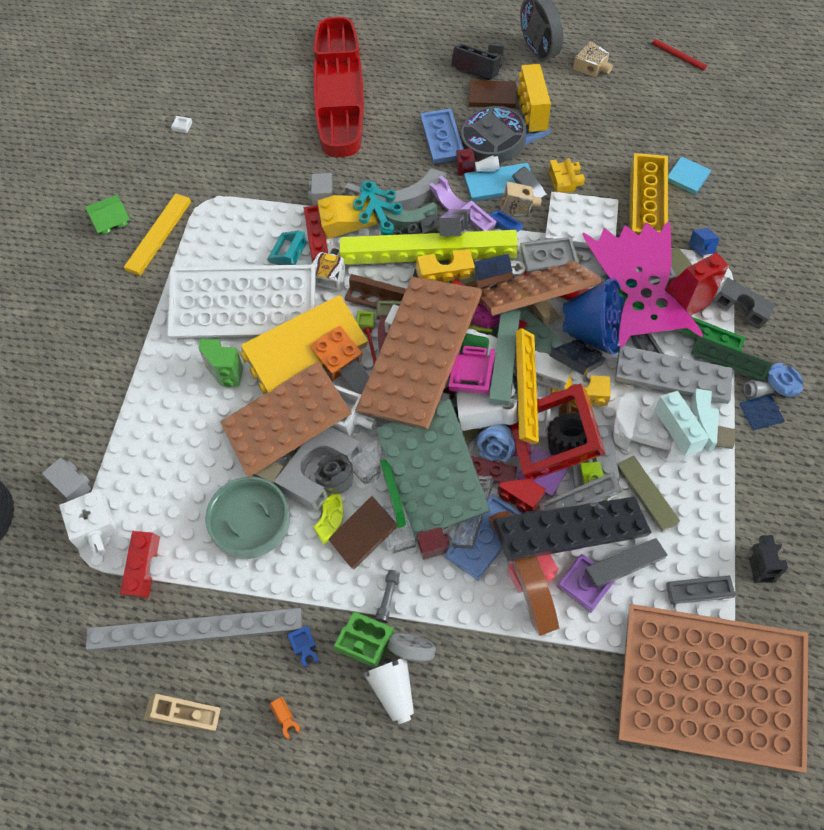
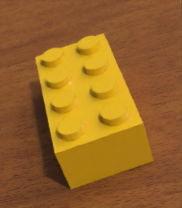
(534, 97)

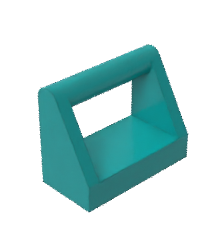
(294, 251)

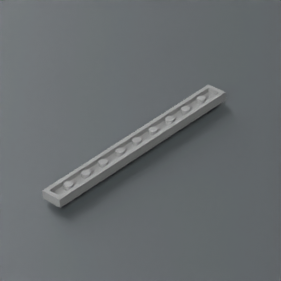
(193, 629)

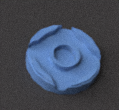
(785, 380)

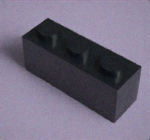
(476, 61)

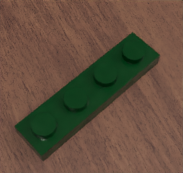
(731, 358)

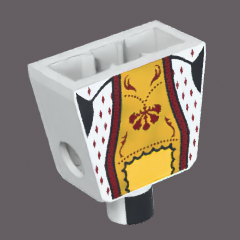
(329, 269)

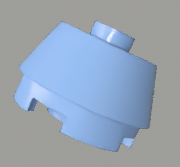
(496, 443)

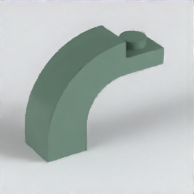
(409, 217)

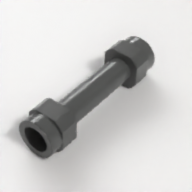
(383, 612)

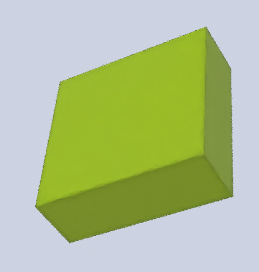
(365, 319)

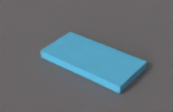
(490, 184)

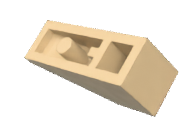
(181, 713)

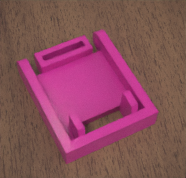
(472, 367)

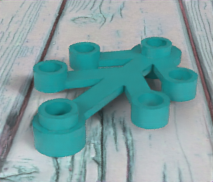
(370, 190)

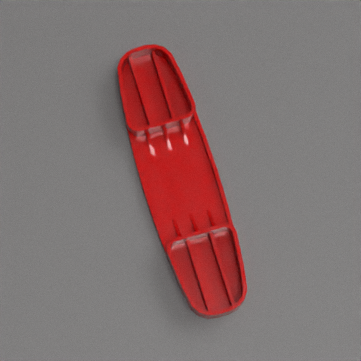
(338, 87)

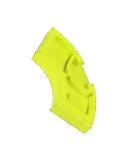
(331, 518)

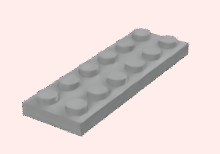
(673, 373)

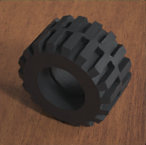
(565, 433)

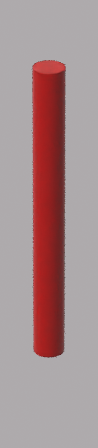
(679, 54)

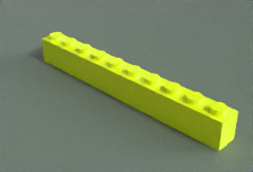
(409, 246)

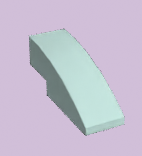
(706, 416)

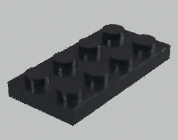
(578, 356)

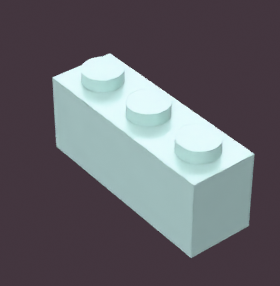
(681, 423)

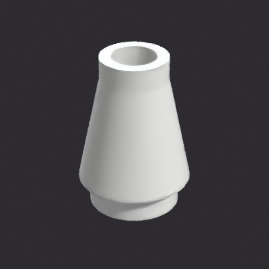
(488, 164)

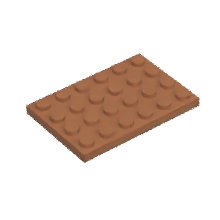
(537, 287)
(284, 418)

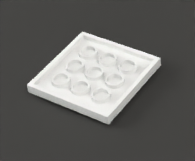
(579, 214)

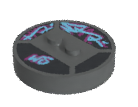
(541, 28)
(494, 132)

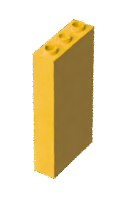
(286, 348)

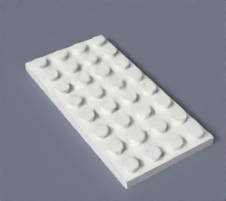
(237, 299)

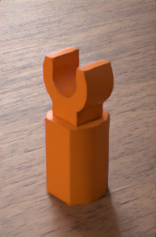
(283, 716)

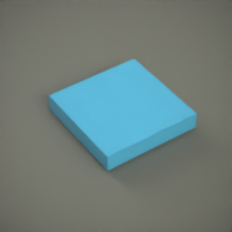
(688, 175)

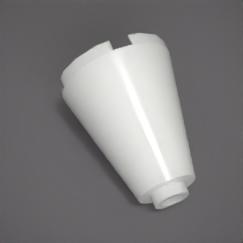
(393, 689)

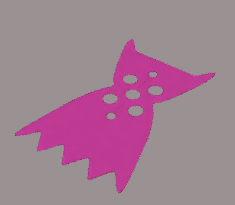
(653, 254)

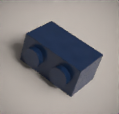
(493, 266)

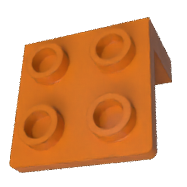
(336, 351)

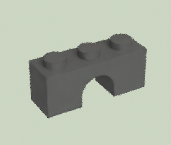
(454, 222)
(756, 307)

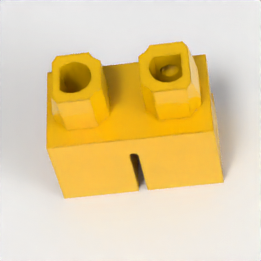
(564, 176)

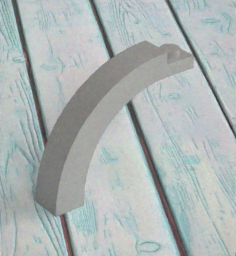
(411, 196)

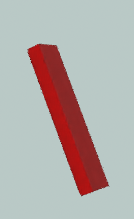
(315, 232)

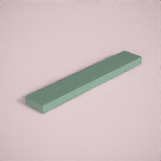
(504, 358)

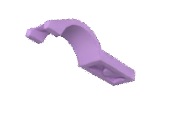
(448, 200)

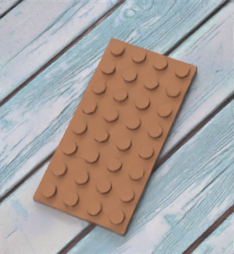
(419, 352)

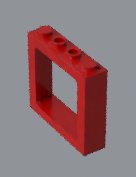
(592, 449)

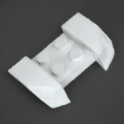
(645, 427)

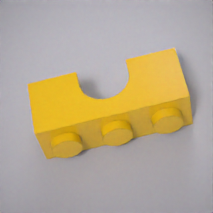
(460, 267)
(597, 389)

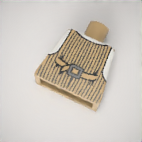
(592, 60)
(518, 199)

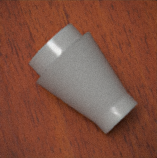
(757, 388)

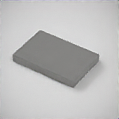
(547, 253)

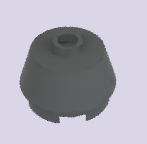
(335, 474)

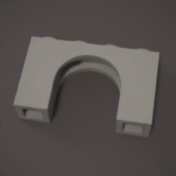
(292, 478)

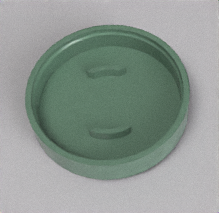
(247, 517)

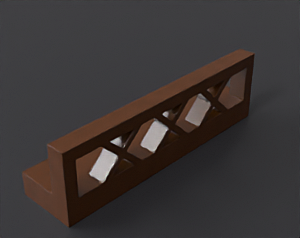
(370, 288)

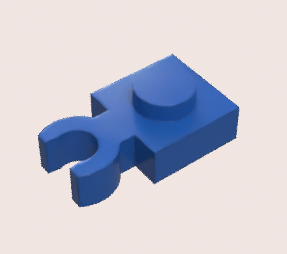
(302, 644)

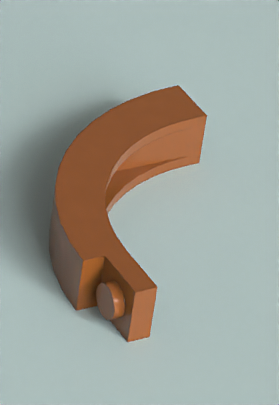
(535, 590)

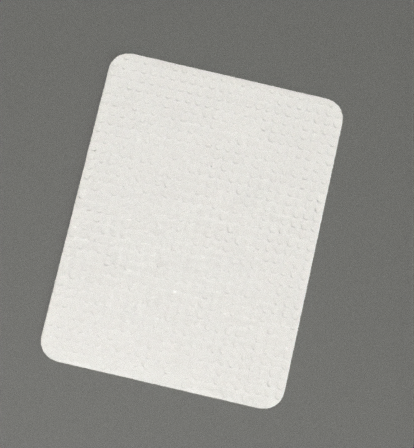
(175, 455)

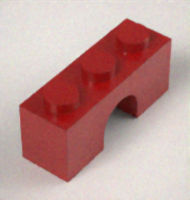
(136, 576)

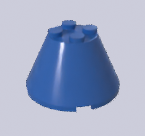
(596, 316)

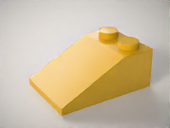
(340, 217)

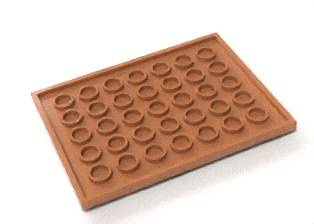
(715, 688)

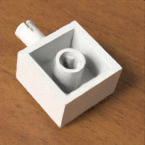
(349, 423)
(88, 521)

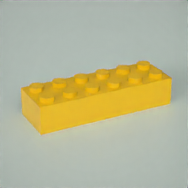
(648, 192)

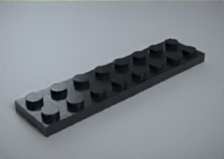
(570, 528)

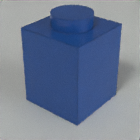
(704, 241)

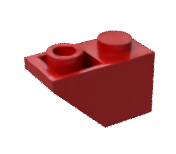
(522, 493)

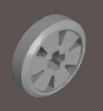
(411, 647)

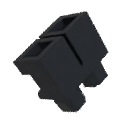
(765, 560)

